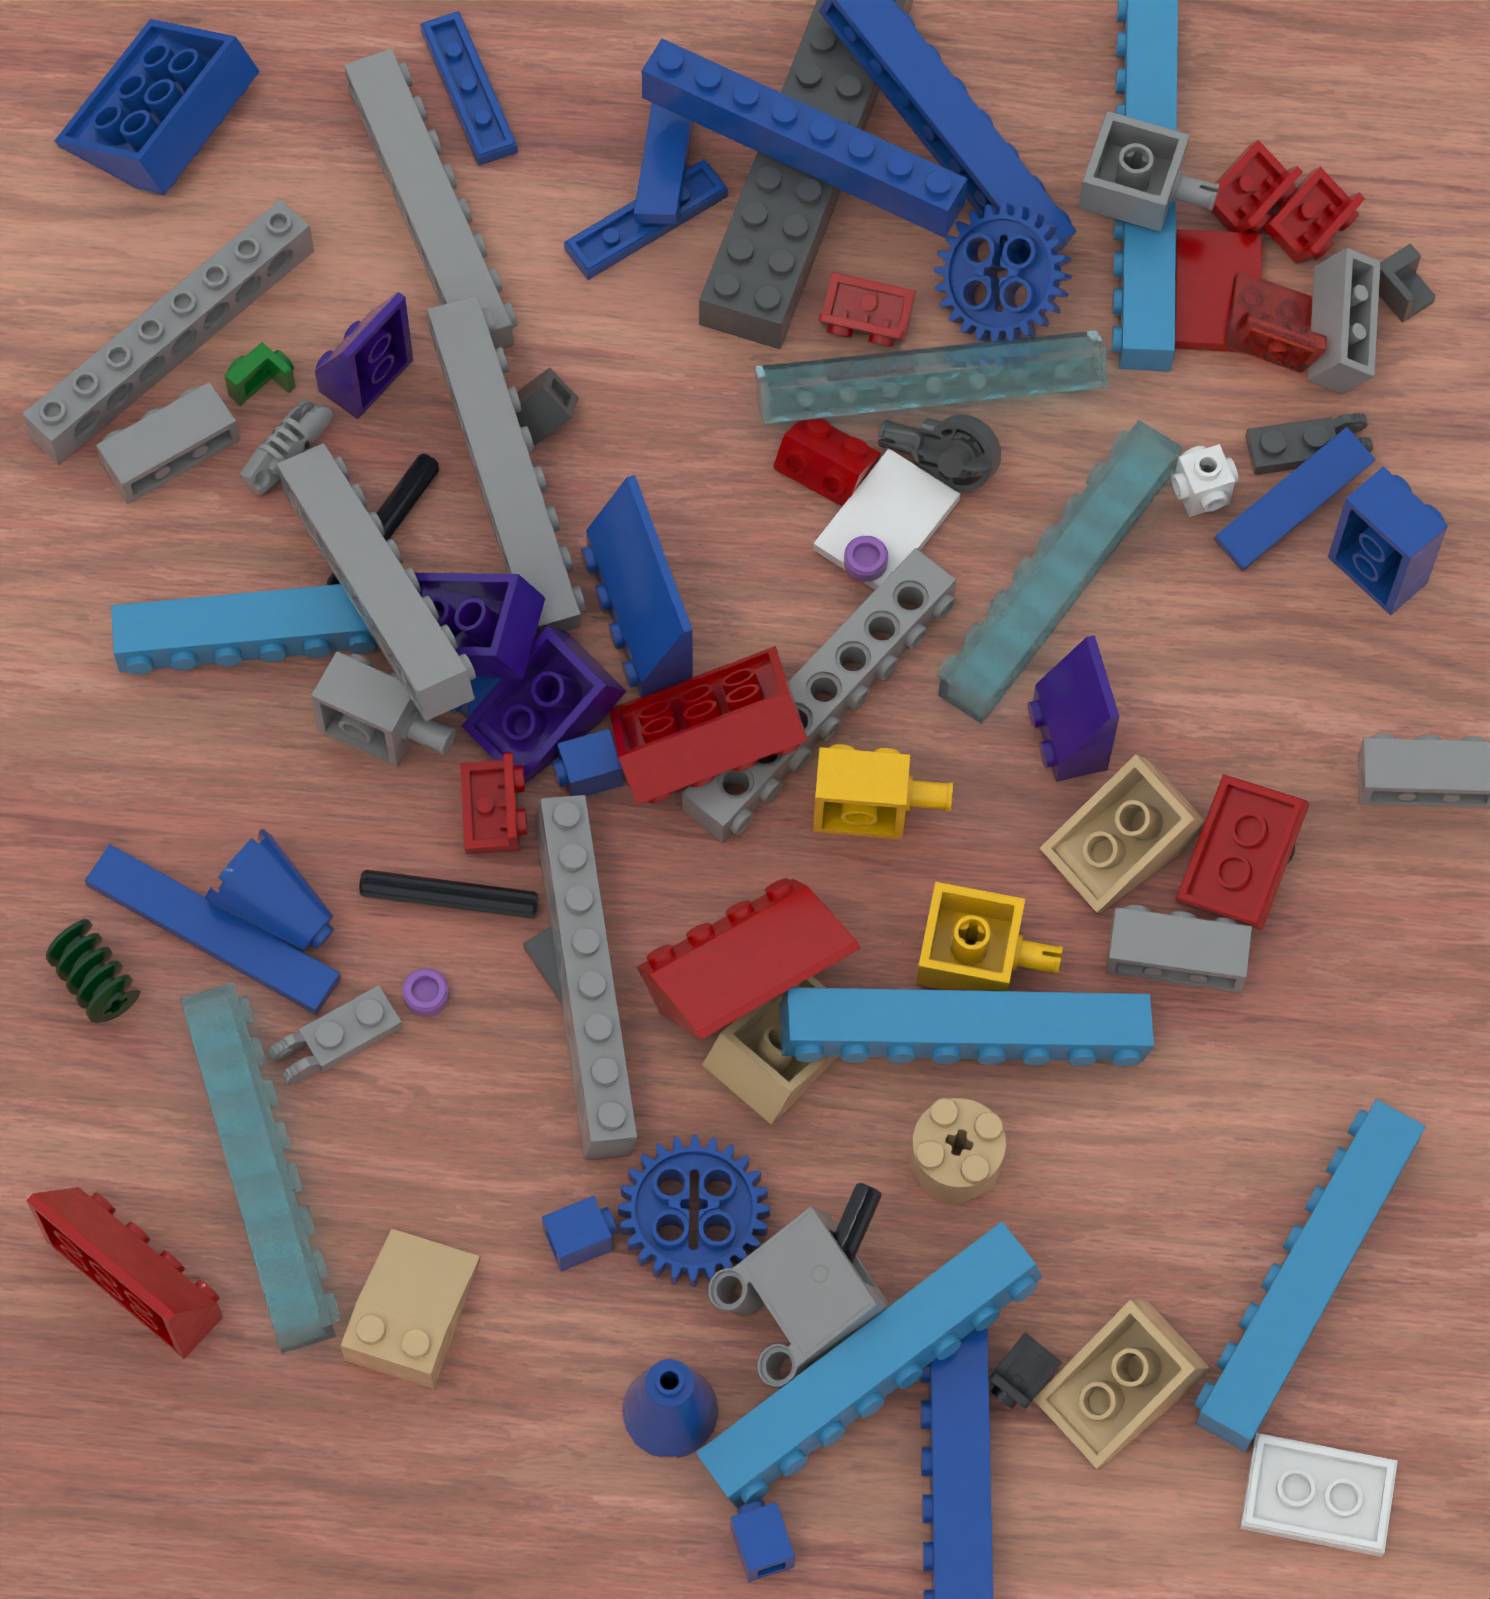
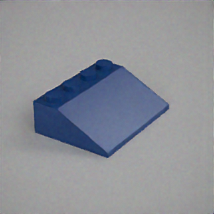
(159, 104)
(639, 592)

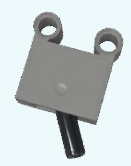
(808, 1284)

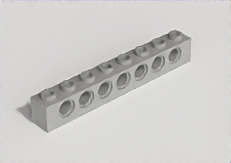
(168, 332)
(914, 580)

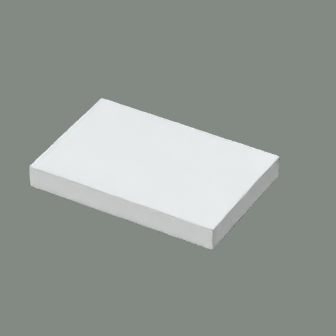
(893, 504)
(1319, 1494)

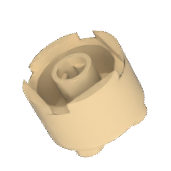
(963, 1125)

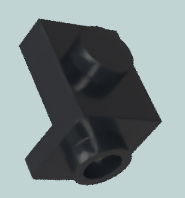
(1023, 1372)

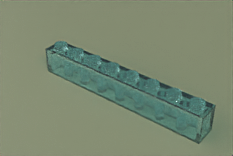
(931, 377)
(1058, 572)
(258, 1167)

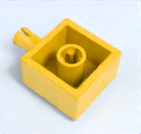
(870, 792)
(994, 924)

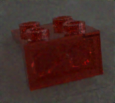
(1272, 323)

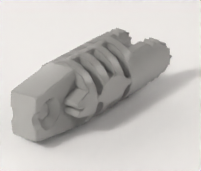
(291, 438)

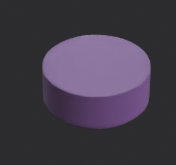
(865, 558)
(425, 992)

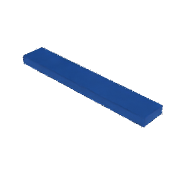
(213, 929)

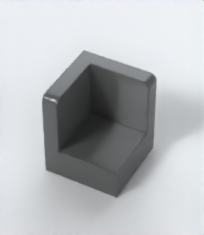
(1401, 285)
(545, 405)

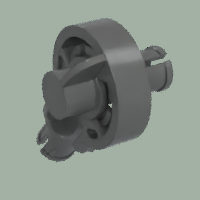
(946, 457)

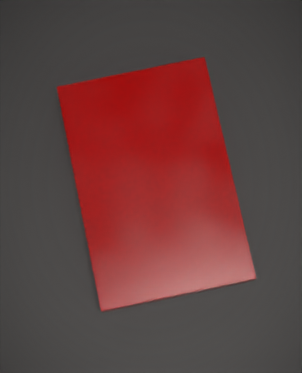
(1205, 281)
(1242, 851)

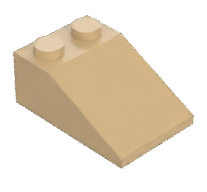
(1123, 834)
(752, 1065)
(409, 1308)
(1121, 1382)

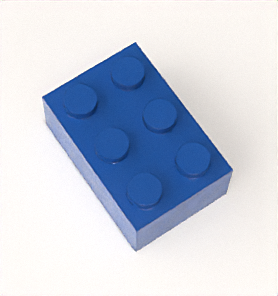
(1387, 540)

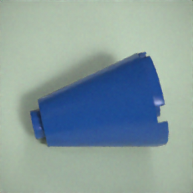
(272, 895)
(670, 1409)

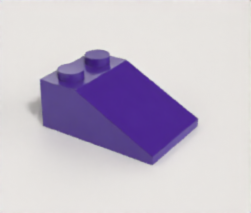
(367, 358)
(489, 617)
(555, 702)
(1075, 714)

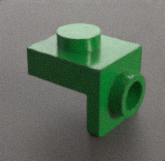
(255, 369)

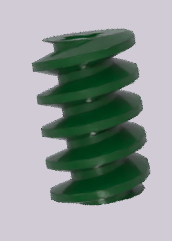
(89, 975)

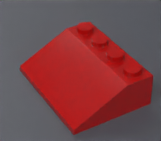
(706, 726)
(745, 958)
(126, 1267)

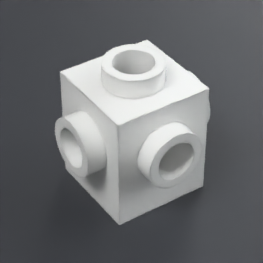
(1204, 479)

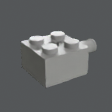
(1140, 172)
(373, 711)

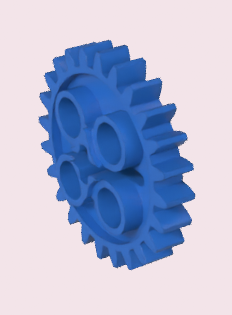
(1039, 274)
(652, 1210)

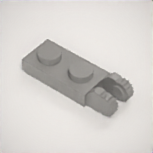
(338, 1035)

